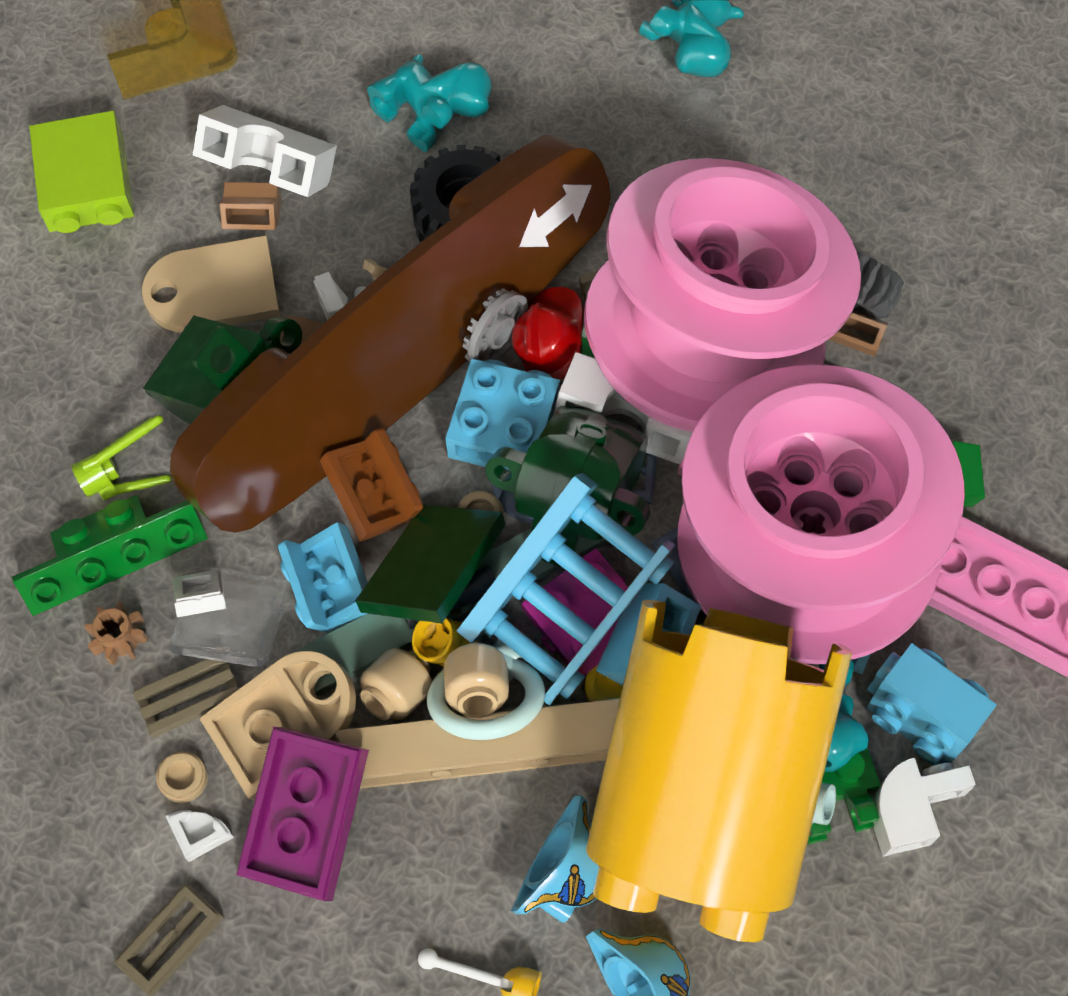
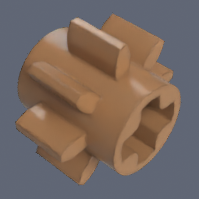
(125, 642)

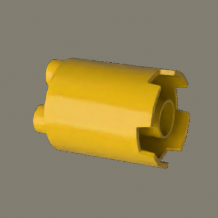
(714, 770)

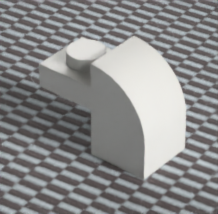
(905, 803)

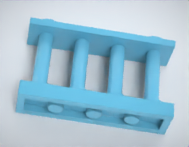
(549, 544)

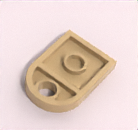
(215, 282)
(279, 698)

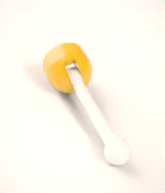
(515, 982)

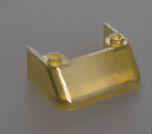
(181, 47)

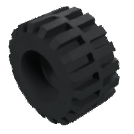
(441, 180)

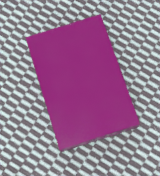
(302, 813)

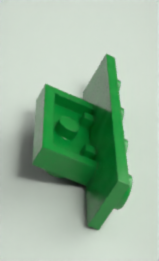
(105, 549)

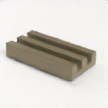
(176, 680)
(138, 975)

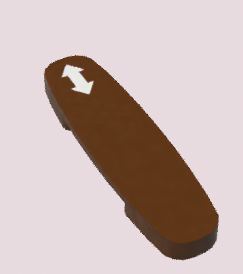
(393, 340)

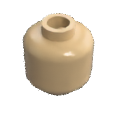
(476, 680)
(395, 684)

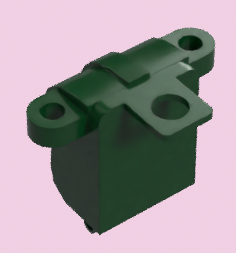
(210, 358)
(571, 445)

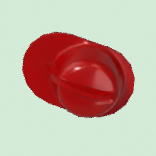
(550, 332)

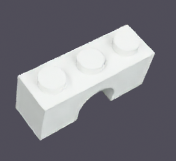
(237, 138)
(589, 389)

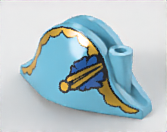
(562, 870)
(640, 965)

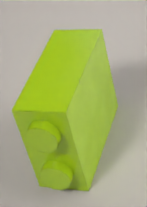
(81, 172)

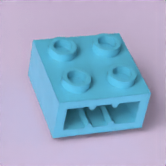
(499, 410)
(928, 704)

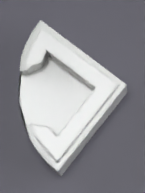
(197, 832)

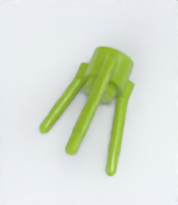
(98, 470)

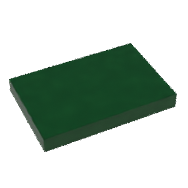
(431, 563)

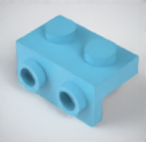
(324, 578)

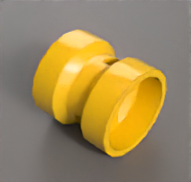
(436, 641)

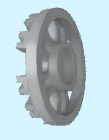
(495, 326)

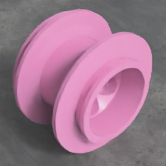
(714, 283)
(804, 562)

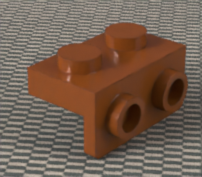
(372, 485)

